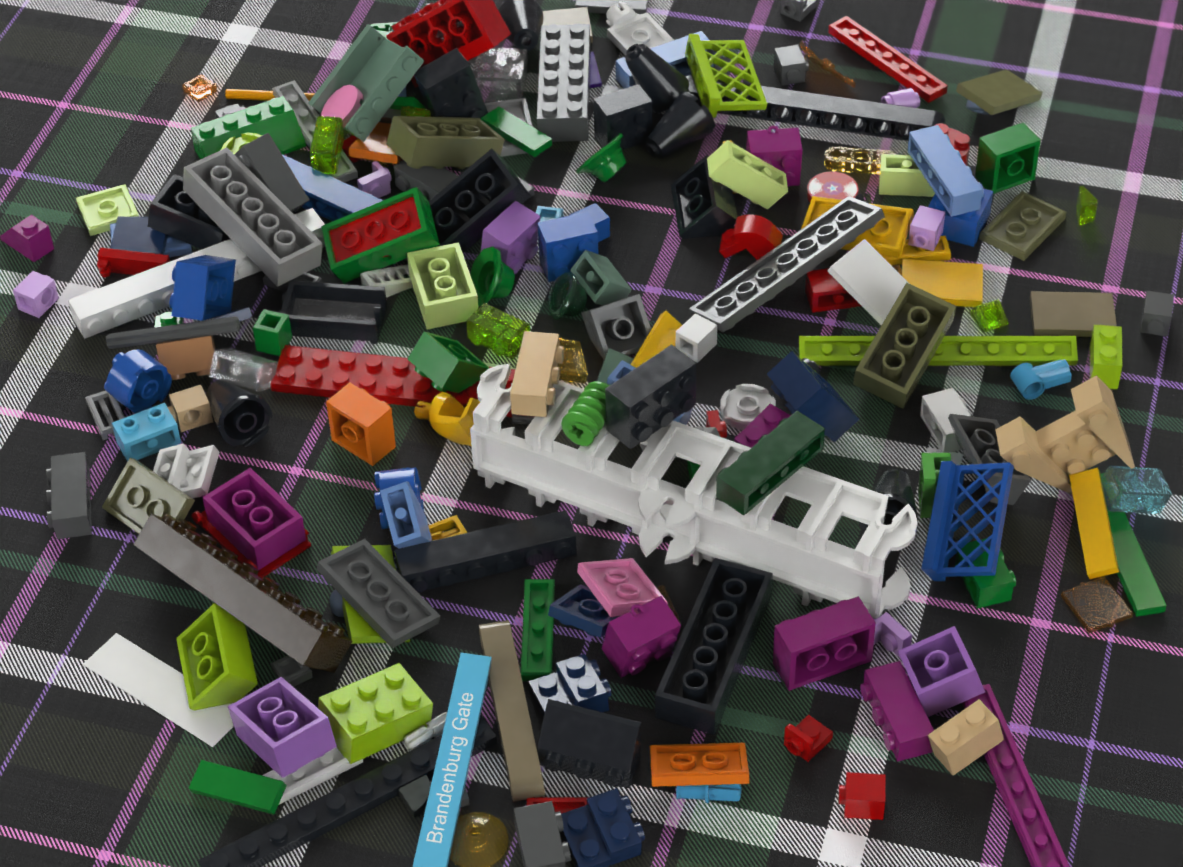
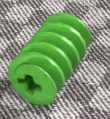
(586, 415)

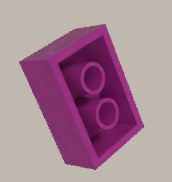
(254, 518)
(823, 643)

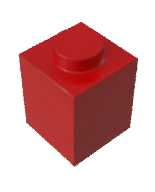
(863, 796)

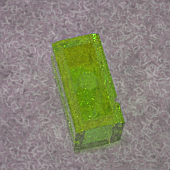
(327, 144)
(496, 331)

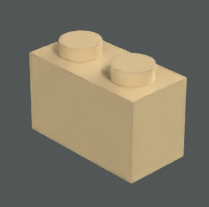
(966, 737)

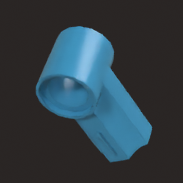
(1034, 380)

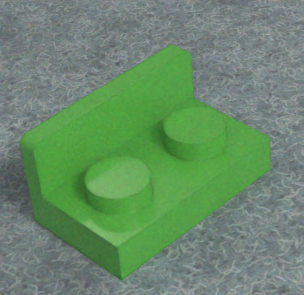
(928, 480)

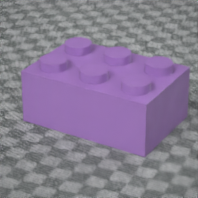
(282, 727)

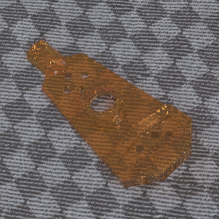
(825, 64)

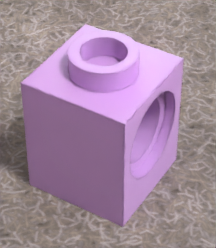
(926, 228)
(36, 294)

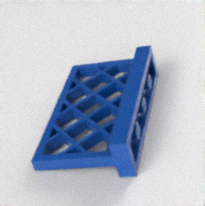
(944, 522)

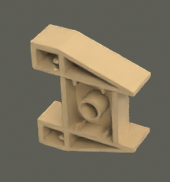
(1071, 442)

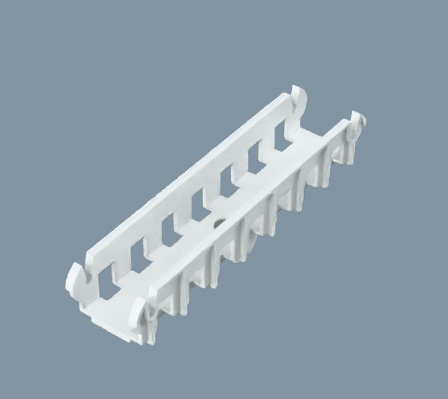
(692, 514)

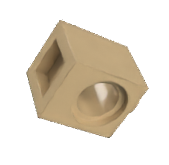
(190, 408)

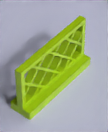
(706, 76)

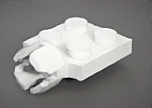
(633, 28)

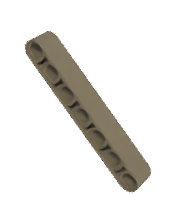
(512, 712)

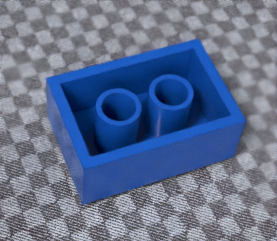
(202, 287)

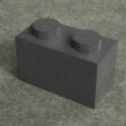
(539, 836)

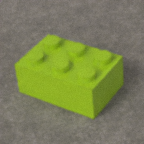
(375, 712)

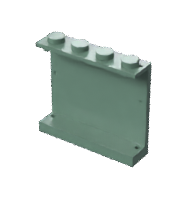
(378, 71)

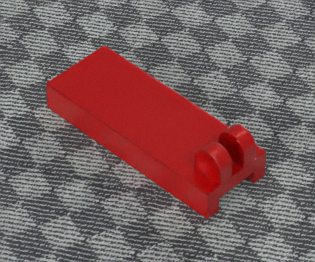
(127, 261)

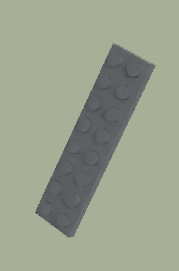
(787, 262)

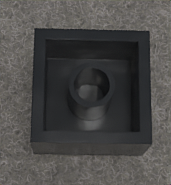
(623, 112)

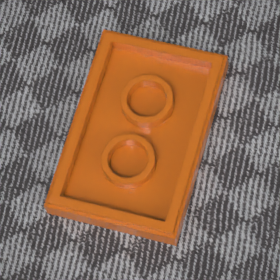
(375, 146)
(699, 764)

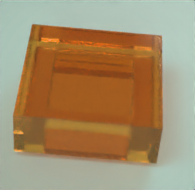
(199, 88)

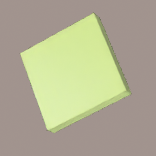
(104, 207)

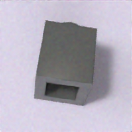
(1157, 313)

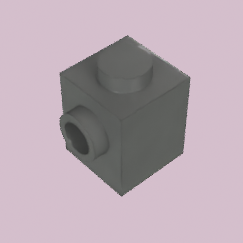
(790, 65)

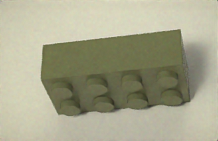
(442, 141)
(904, 345)

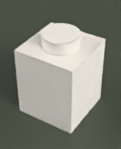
(696, 337)

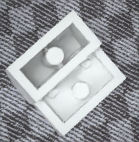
(187, 469)

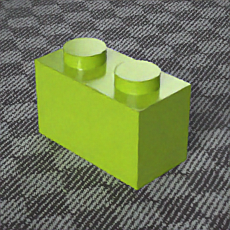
(1106, 354)

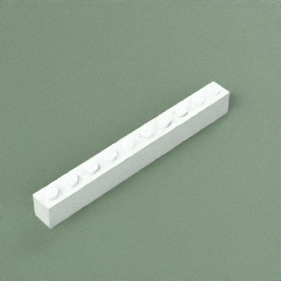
(152, 289)

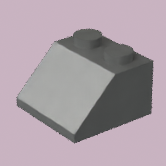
(618, 325)

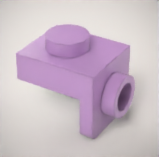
(377, 182)

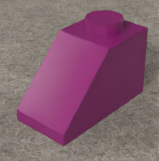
(30, 238)

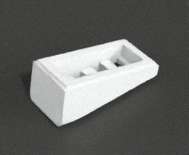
(385, 278)

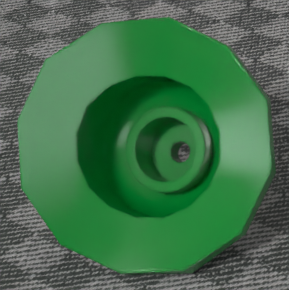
(606, 161)
(491, 276)

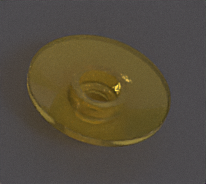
(480, 849)

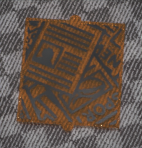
(1096, 604)

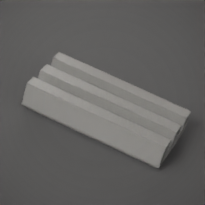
(104, 431)

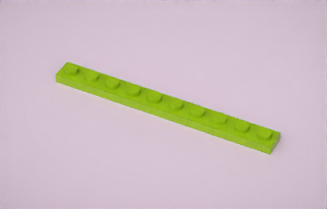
(951, 351)

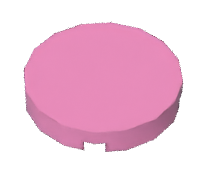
(343, 103)

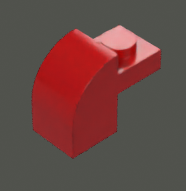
(750, 233)

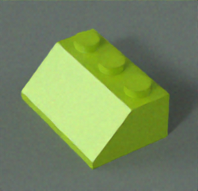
(216, 659)

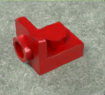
(807, 738)

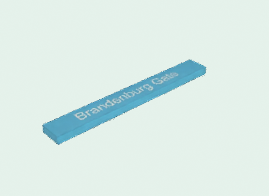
(453, 761)

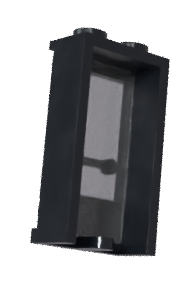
(335, 310)

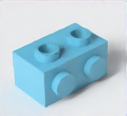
(146, 432)

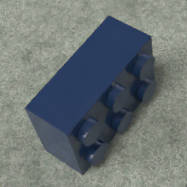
(811, 396)

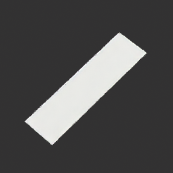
(158, 688)

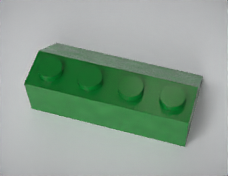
(267, 117)

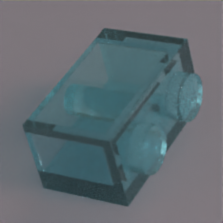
(1135, 489)

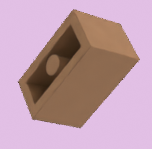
(187, 356)

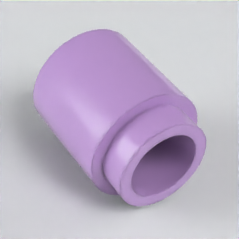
(902, 98)

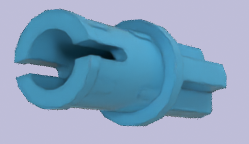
(727, 792)

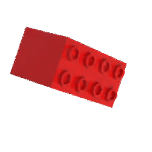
(448, 25)

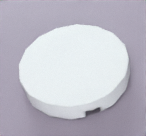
(744, 404)

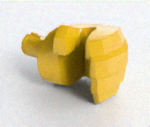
(449, 417)

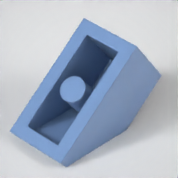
(405, 516)

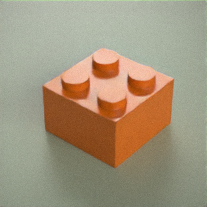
(361, 423)

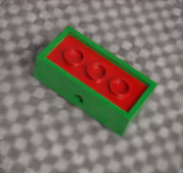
(379, 235)

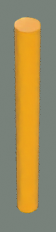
(254, 94)

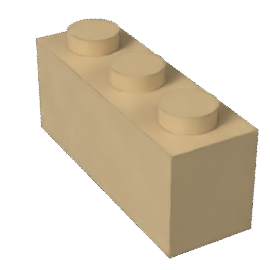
(536, 374)

